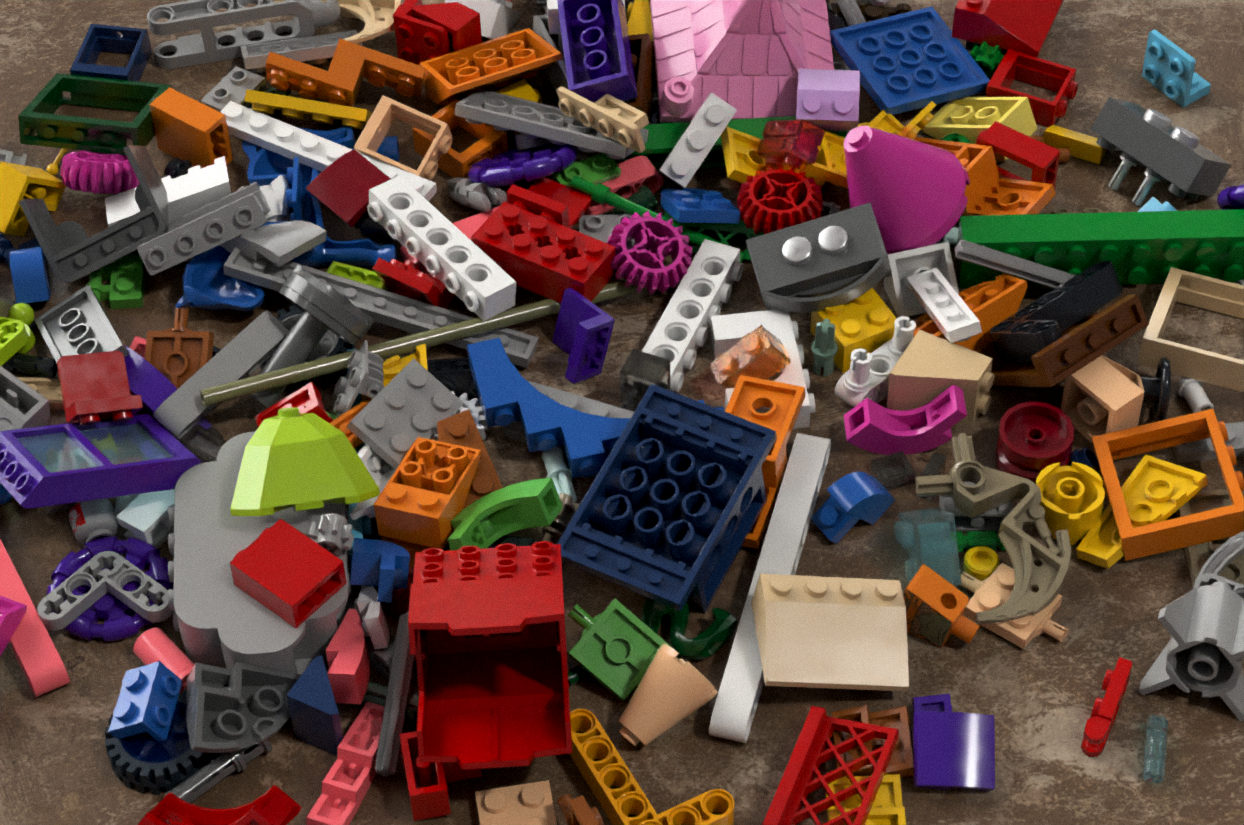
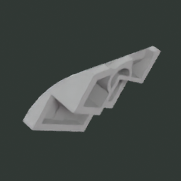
(278, 241)

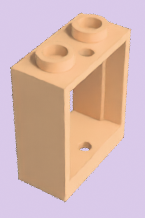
(382, 119)

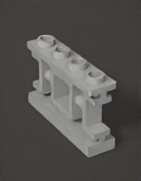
(206, 228)

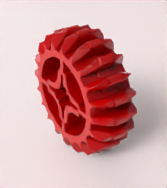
(778, 200)

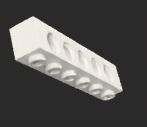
(442, 248)
(689, 312)

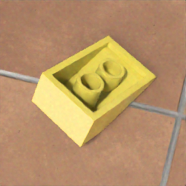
(974, 114)

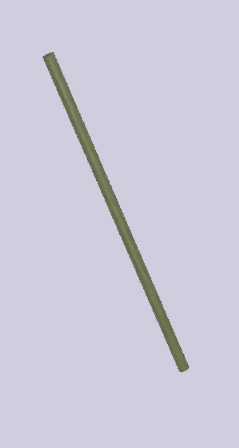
(398, 346)

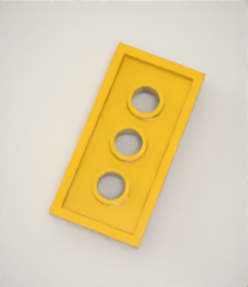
(297, 107)

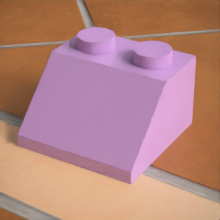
(829, 98)

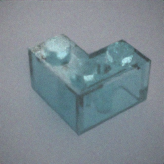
(930, 541)

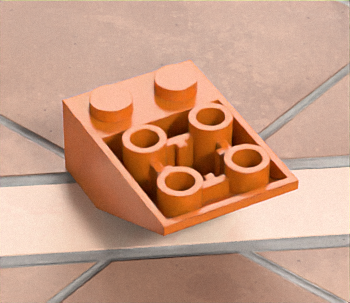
(426, 492)

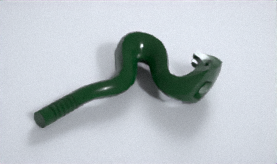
(692, 648)

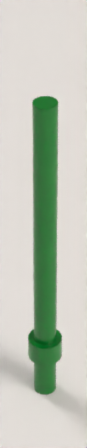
(601, 194)

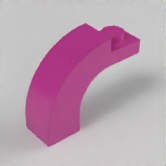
(908, 431)

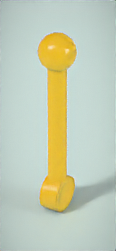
(53, 168)

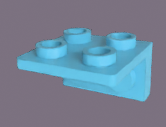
(1172, 70)

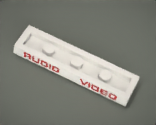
(944, 305)

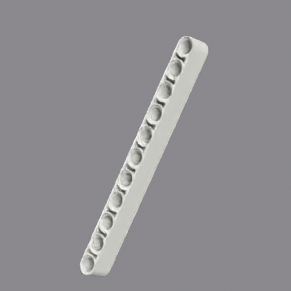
(779, 555)

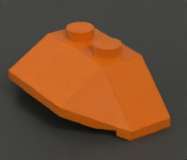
(989, 302)

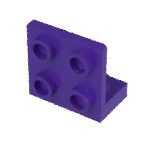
(583, 334)

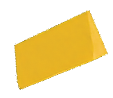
(1079, 144)

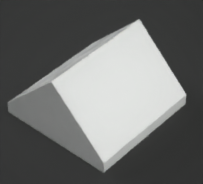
(910, 263)

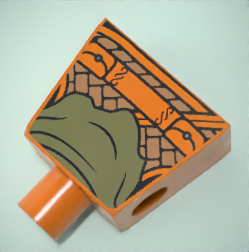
(937, 609)

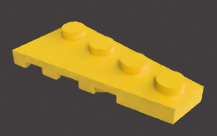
(1151, 496)

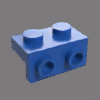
(146, 702)

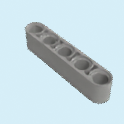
(232, 363)

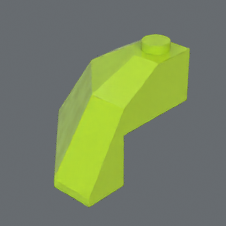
(299, 464)

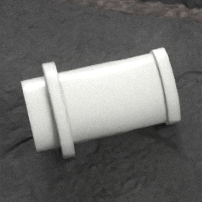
(1194, 394)

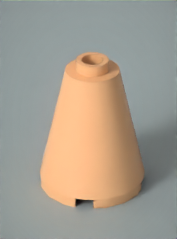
(664, 697)

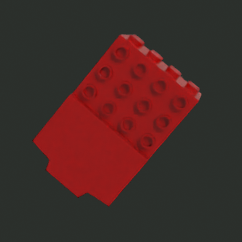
(490, 655)

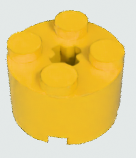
(1071, 498)

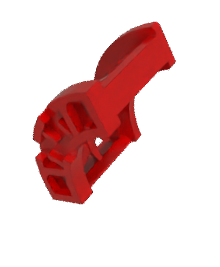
(270, 808)

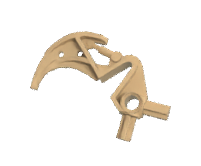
(375, 14)

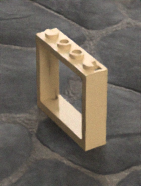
(1187, 360)

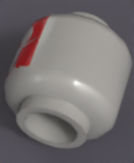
(93, 520)

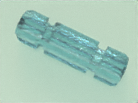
(1155, 749)

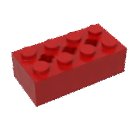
(545, 253)

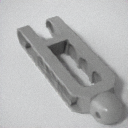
(207, 46)

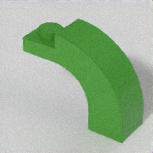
(505, 511)

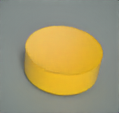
(980, 562)

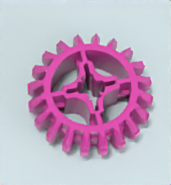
(98, 172)
(654, 241)

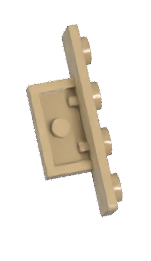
(607, 116)

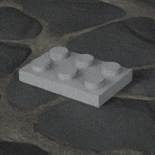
(404, 411)

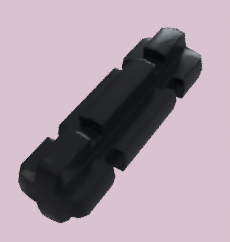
(32, 365)

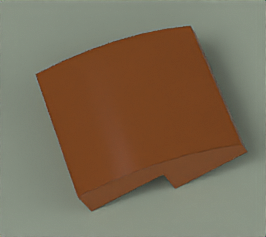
(899, 718)

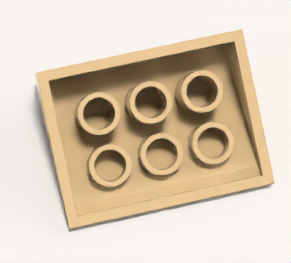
(831, 632)

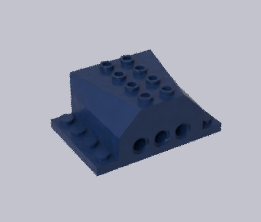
(672, 501)

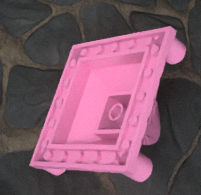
(738, 52)

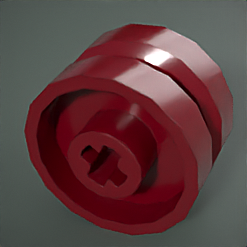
(1032, 439)

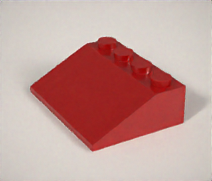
(1006, 23)

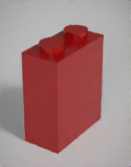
(288, 573)

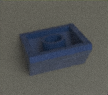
(314, 709)

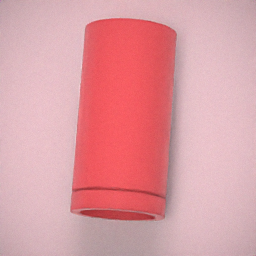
(157, 646)

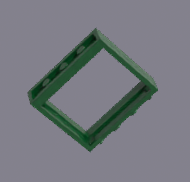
(89, 133)

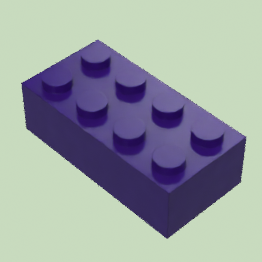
(597, 49)

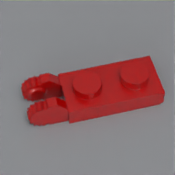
(1106, 709)

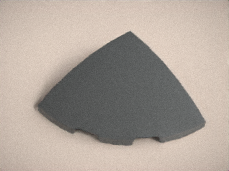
(235, 705)

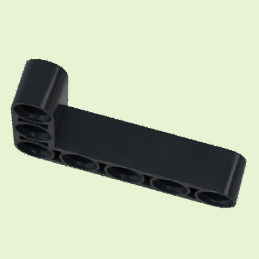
(1051, 314)

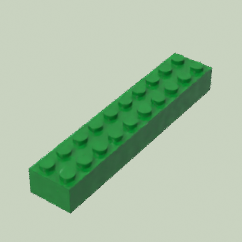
(1137, 243)

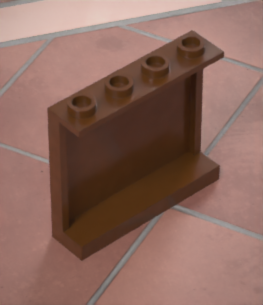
(1074, 350)

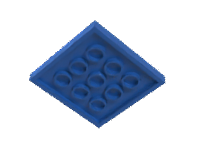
(909, 61)

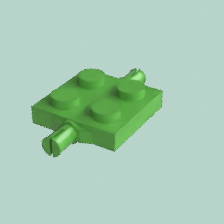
(614, 647)

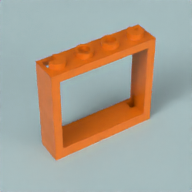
(1184, 530)

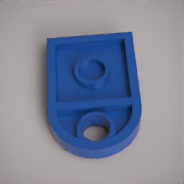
(698, 206)

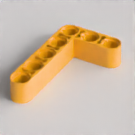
(630, 798)

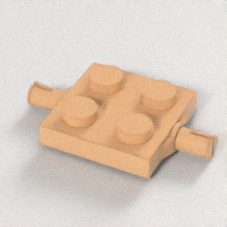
(995, 592)

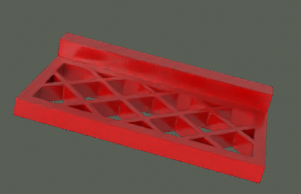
(811, 752)

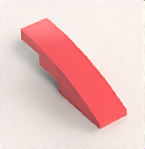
(352, 771)

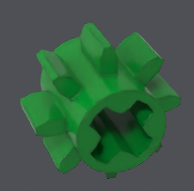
(987, 58)

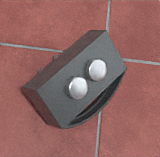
(1164, 151)
(820, 261)

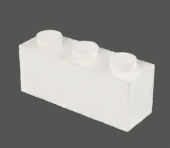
(697, 140)

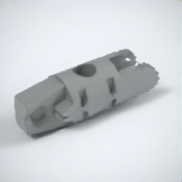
(475, 195)

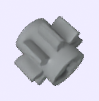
(332, 533)

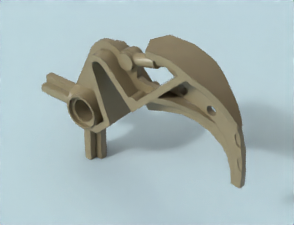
(990, 491)

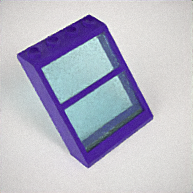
(90, 461)

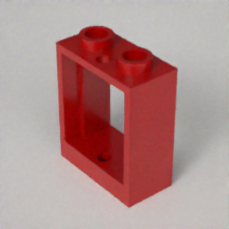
(1038, 73)
(1024, 150)

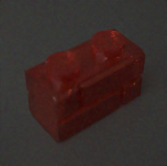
(790, 143)

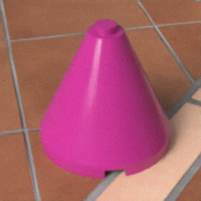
(910, 186)

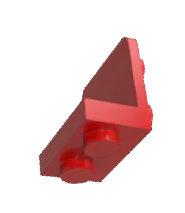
(417, 38)
(551, 201)
(96, 388)

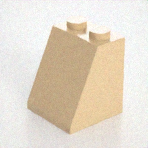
(932, 367)

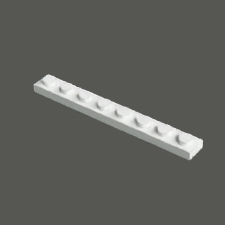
(310, 148)

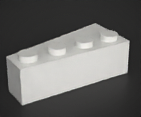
(183, 193)

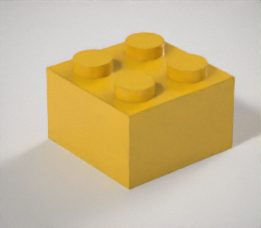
(858, 324)

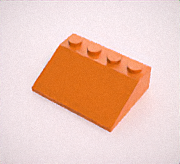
(487, 65)

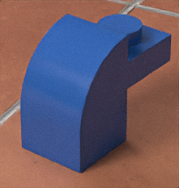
(29, 275)
(851, 499)
(380, 565)

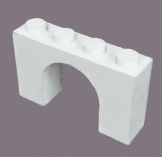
(731, 328)

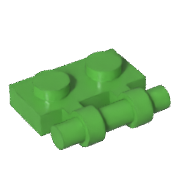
(126, 282)

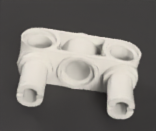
(870, 371)

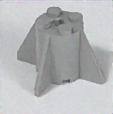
(1203, 646)

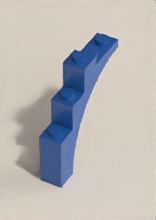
(545, 423)

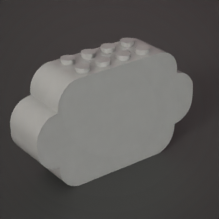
(208, 610)

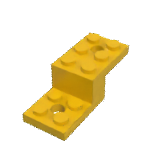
(743, 161)

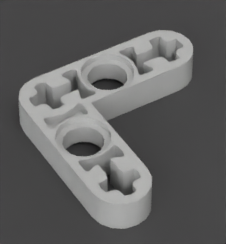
(109, 581)

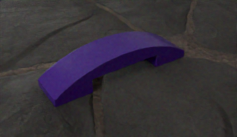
(150, 383)

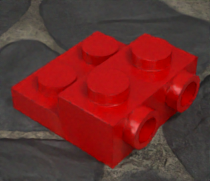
(410, 282)

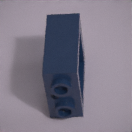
(106, 39)

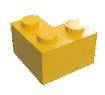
(21, 183)

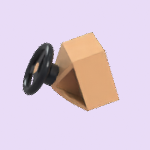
(1110, 396)

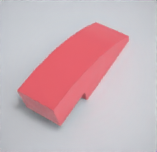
(348, 660)

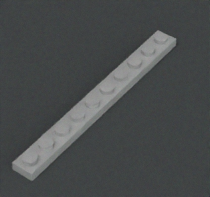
(382, 305)

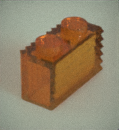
(755, 356)

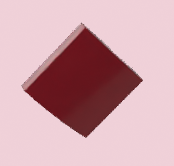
(346, 186)

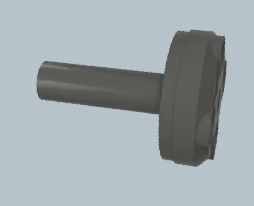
(322, 310)

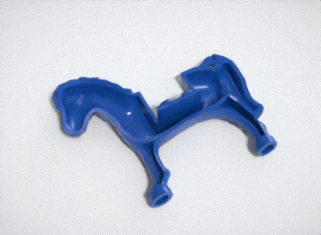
(204, 276)

